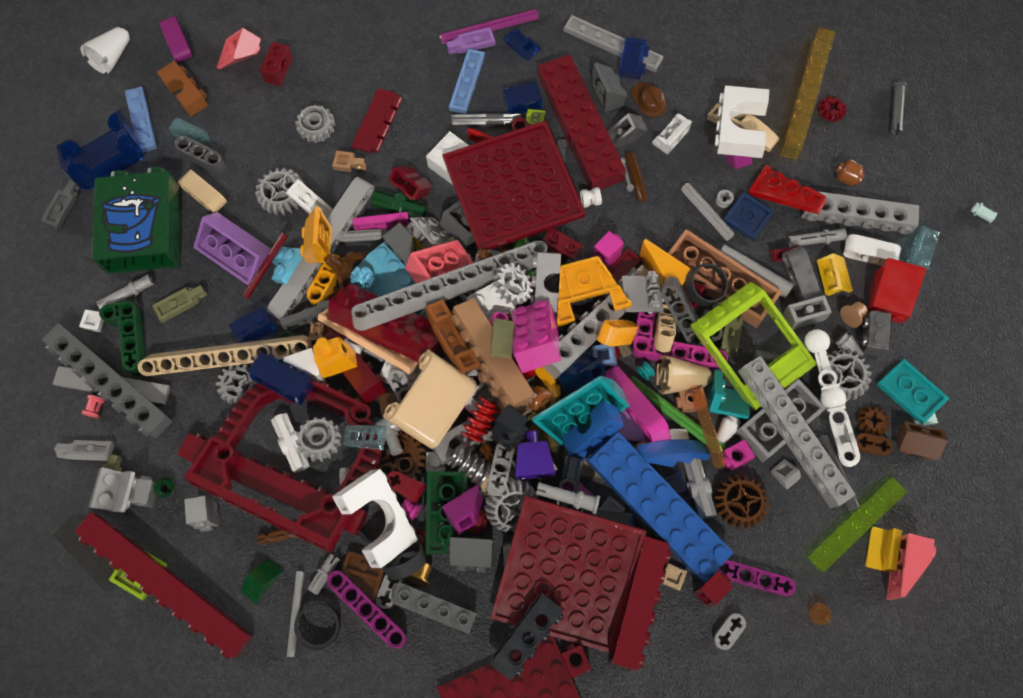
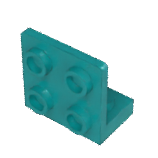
(726, 400)

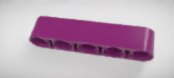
(358, 604)

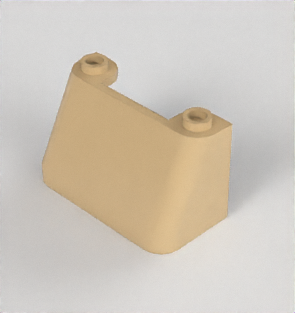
(432, 401)

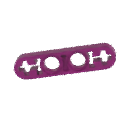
(754, 581)

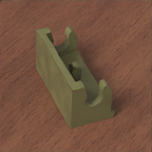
(731, 337)

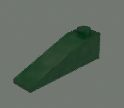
(439, 490)

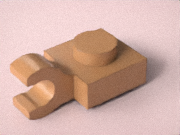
(346, 160)

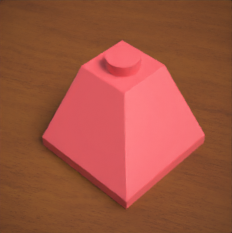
(238, 48)

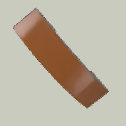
(449, 338)

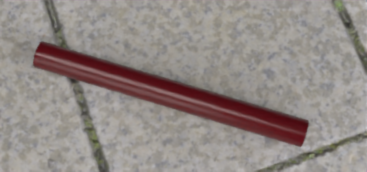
(265, 265)

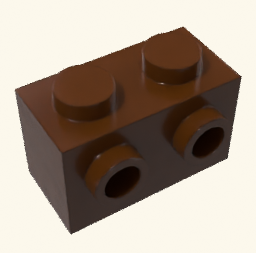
(921, 440)

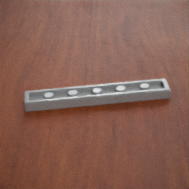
(606, 40)
(154, 392)

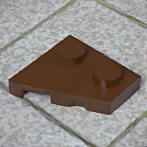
(364, 577)

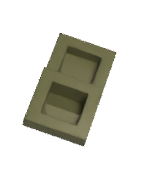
(502, 338)

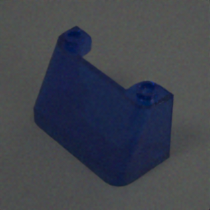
(106, 154)

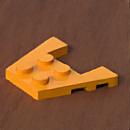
(586, 280)

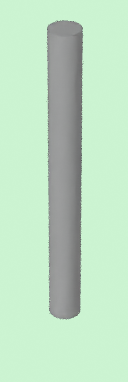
(291, 648)

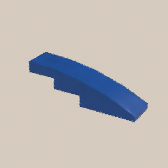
(670, 451)

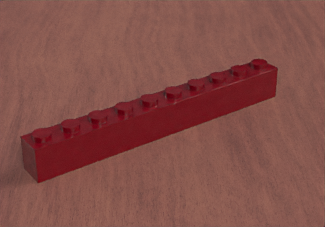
(271, 483)
(164, 585)

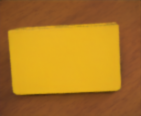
(834, 274)
(883, 549)

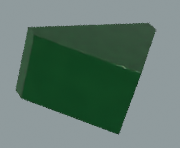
(260, 580)

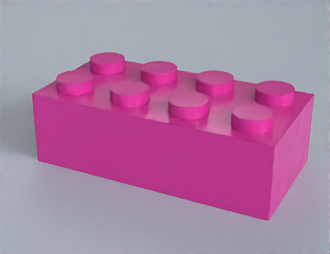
(535, 336)

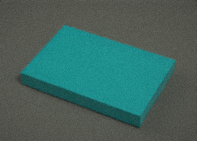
(912, 391)

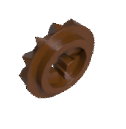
(866, 425)

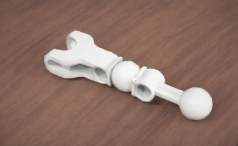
(833, 397)

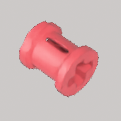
(93, 406)

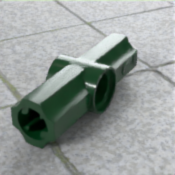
(398, 204)

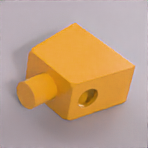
(333, 356)

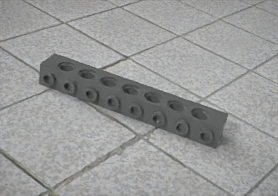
(60, 337)

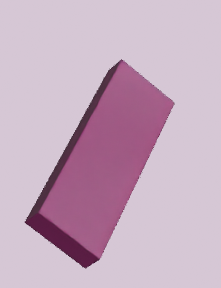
(381, 221)

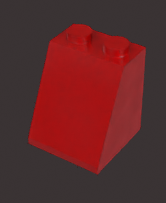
(896, 289)

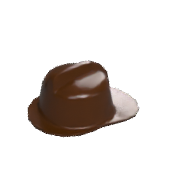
(649, 99)

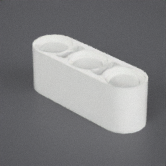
(870, 249)

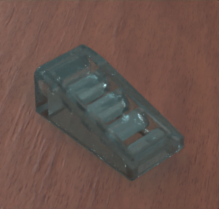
(182, 128)
(363, 443)

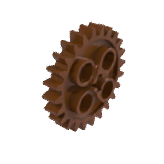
(416, 458)

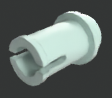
(983, 212)

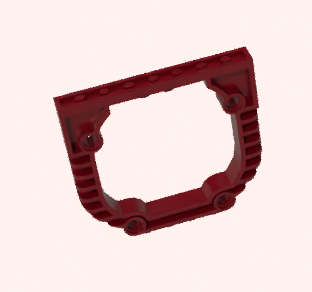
(212, 473)

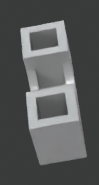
(545, 264)

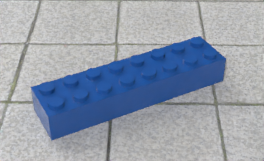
(659, 507)

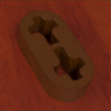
(874, 440)

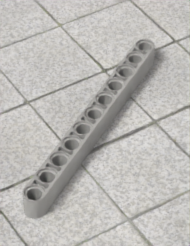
(440, 287)

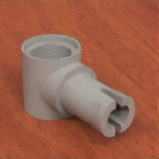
(391, 436)

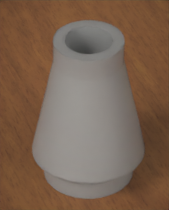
(848, 343)

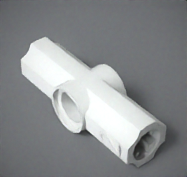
(287, 443)

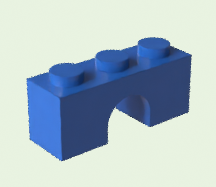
(605, 423)

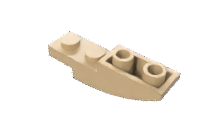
(748, 122)

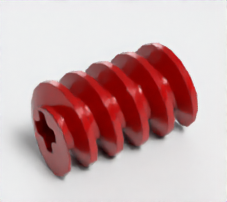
(481, 420)

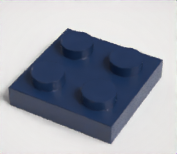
(748, 216)

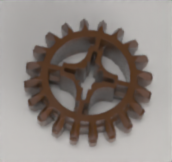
(743, 510)

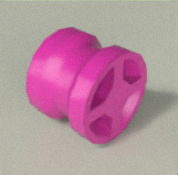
(411, 509)

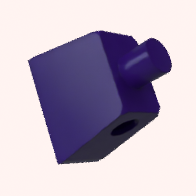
(534, 458)

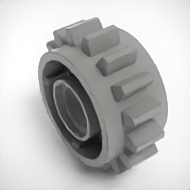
(313, 115)
(314, 429)

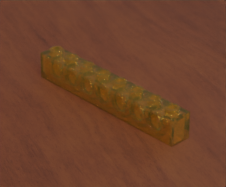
(807, 93)

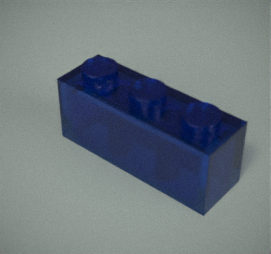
(280, 378)

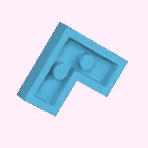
(286, 262)

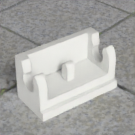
(672, 134)

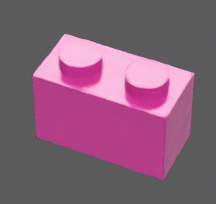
(608, 249)

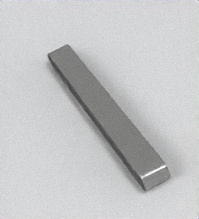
(340, 220)

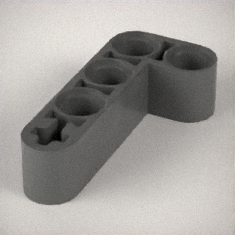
(683, 312)

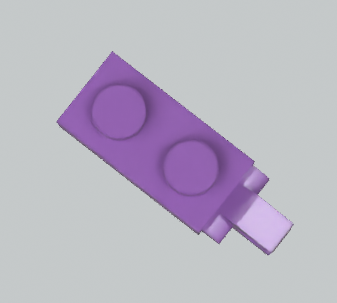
(472, 40)

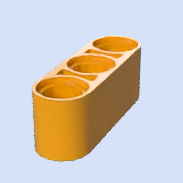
(319, 288)
(617, 332)

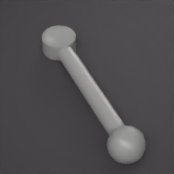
(630, 187)

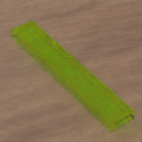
(856, 525)

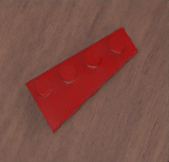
(781, 190)

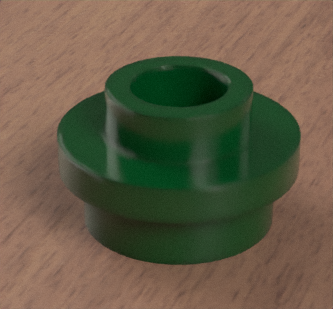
(169, 487)

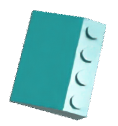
(575, 408)

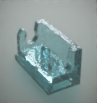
(923, 247)

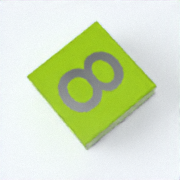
(535, 116)

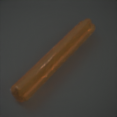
(708, 429)

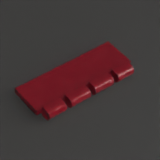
(376, 121)

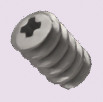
(469, 464)

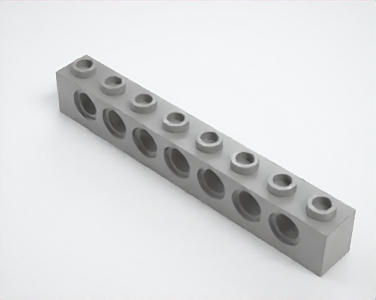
(593, 326)
(796, 433)

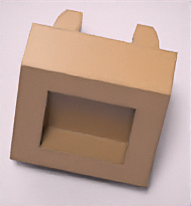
(317, 331)

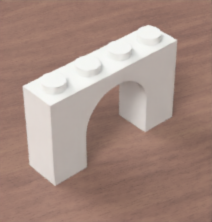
(736, 140)
(397, 533)

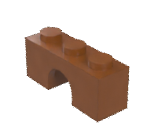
(190, 97)

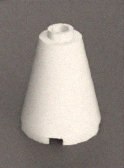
(106, 49)

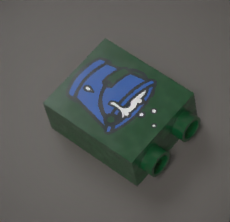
(137, 221)

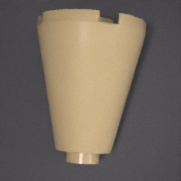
(680, 375)

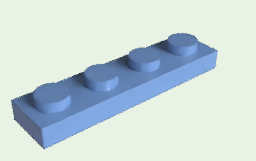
(467, 81)
(141, 118)

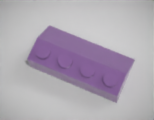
(230, 247)

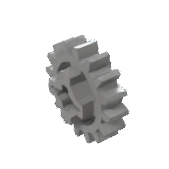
(513, 284)
(229, 383)

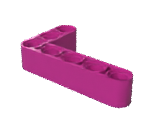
(650, 352)
(640, 409)

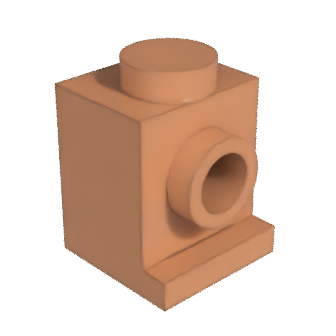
(682, 400)

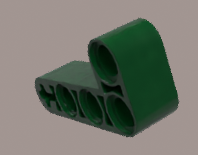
(127, 338)

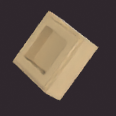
(674, 576)

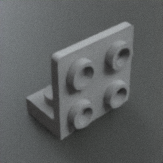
(112, 490)

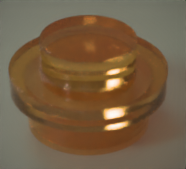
(820, 614)

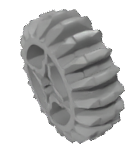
(278, 183)
(853, 363)
(511, 504)

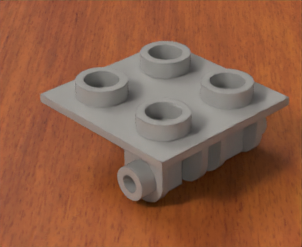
(428, 231)
(643, 292)

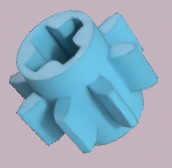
(362, 277)

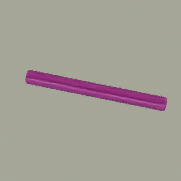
(493, 24)

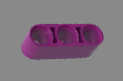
(175, 39)

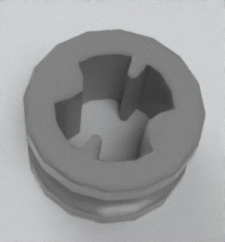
(721, 194)

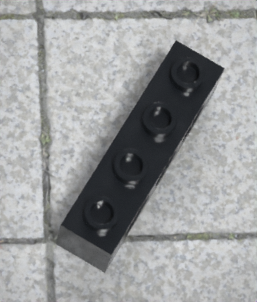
(513, 667)

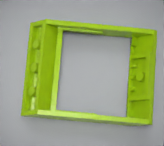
(785, 368)

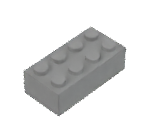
(762, 434)

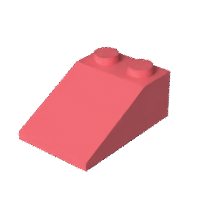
(437, 261)
(914, 557)

